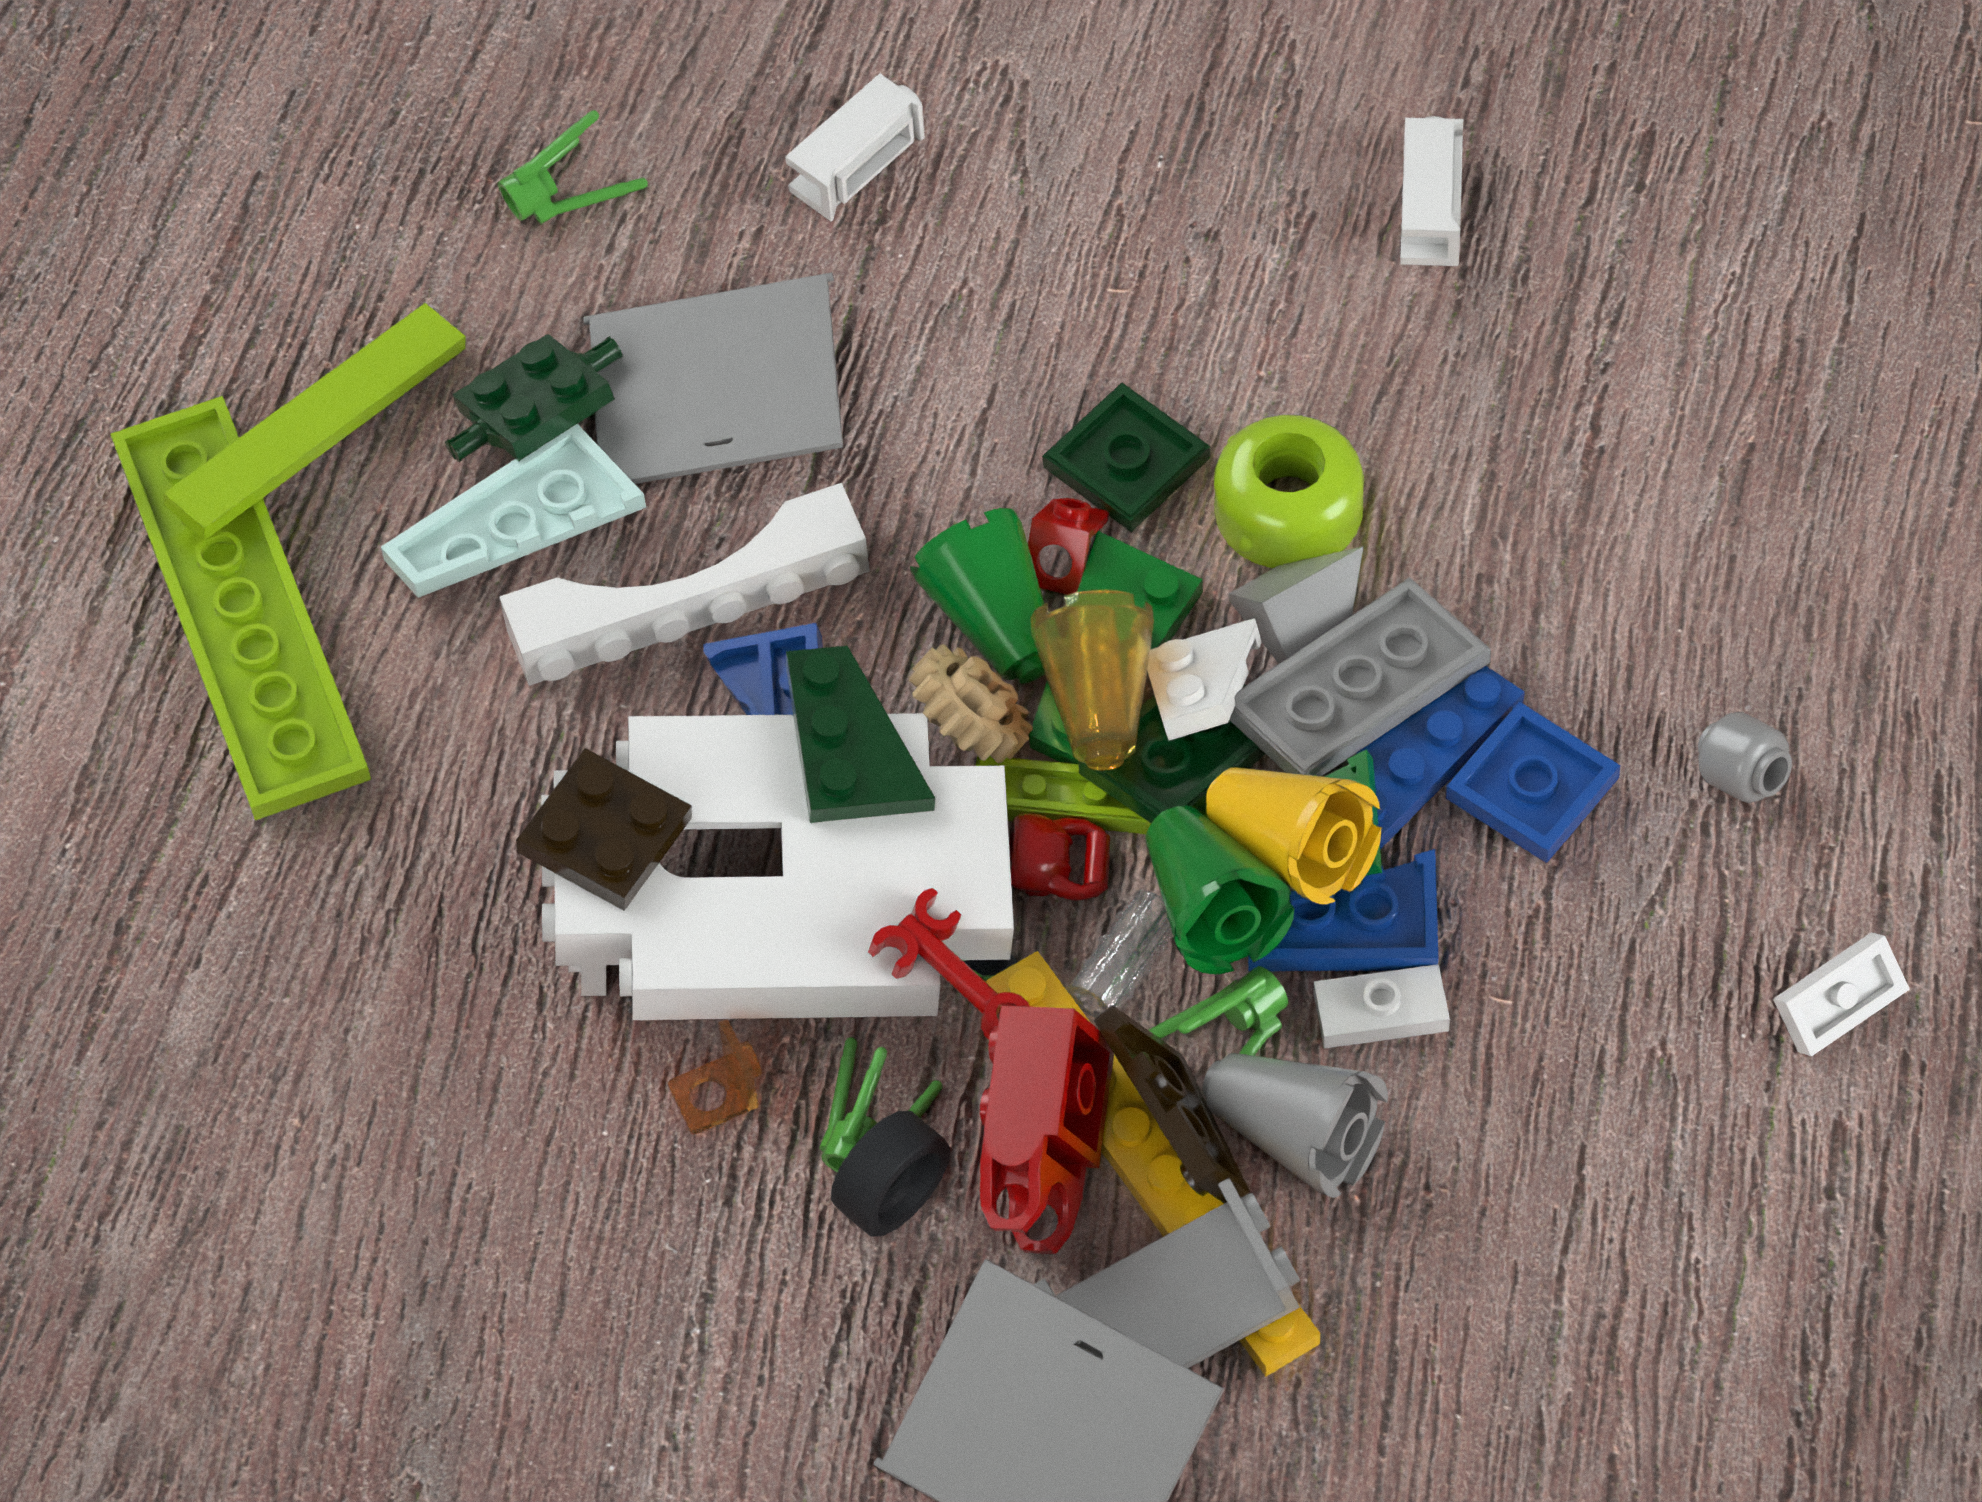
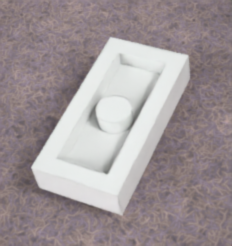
(1841, 994)
(1381, 1006)

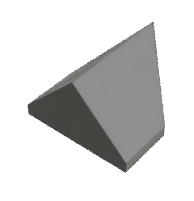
(1300, 600)

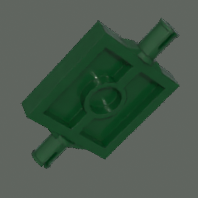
(533, 397)

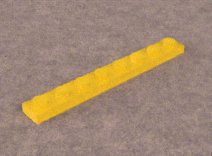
(1151, 1165)

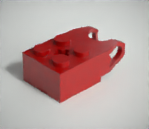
(1042, 1118)

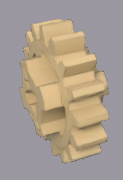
(970, 703)

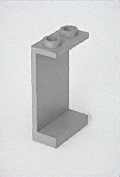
(1194, 1285)

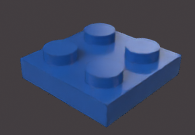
(1532, 782)

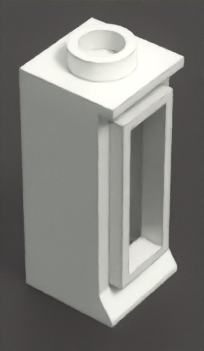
(855, 144)
(1431, 191)

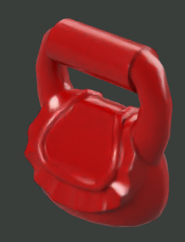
(1042, 856)

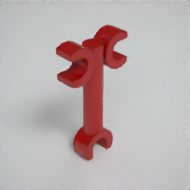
(924, 936)

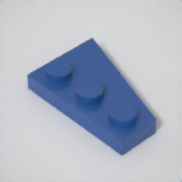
(1375, 927)

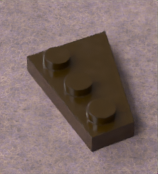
(1175, 1103)

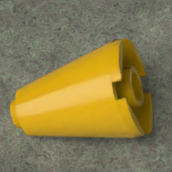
(1300, 826)

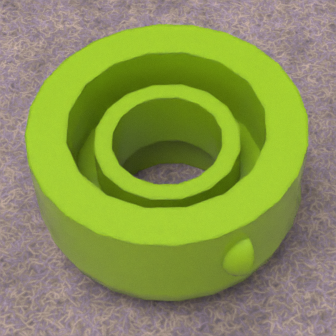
(1280, 525)

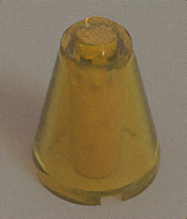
(1096, 670)

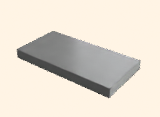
(1358, 681)

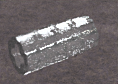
(1122, 955)

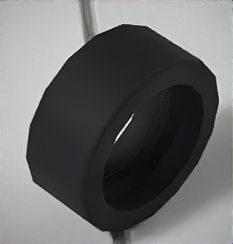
(890, 1173)

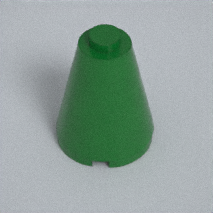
(987, 589)
(1215, 892)

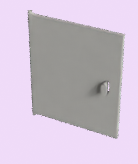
(720, 380)
(1040, 1419)

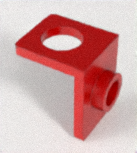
(1071, 526)

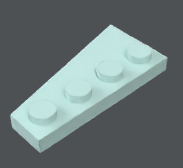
(515, 512)

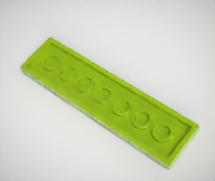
(243, 622)

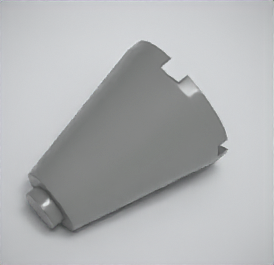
(1301, 1114)

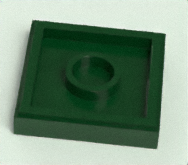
(1126, 456)

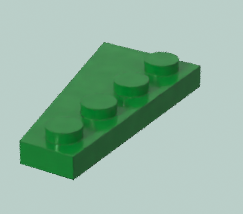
(1130, 570)

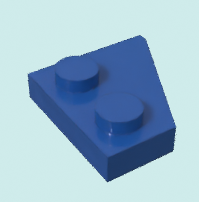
(756, 667)

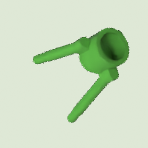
(531, 186)
(1245, 1002)
(845, 1133)

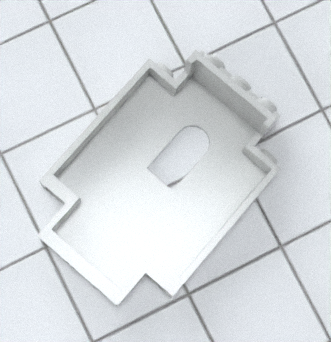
(800, 937)

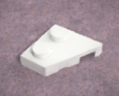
(1201, 676)

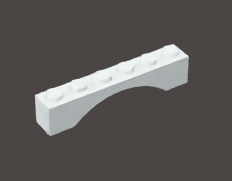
(576, 625)

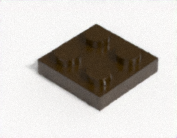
(604, 829)

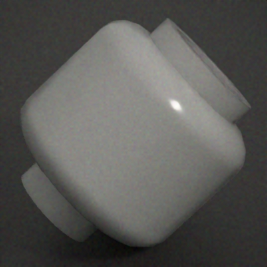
(1744, 757)

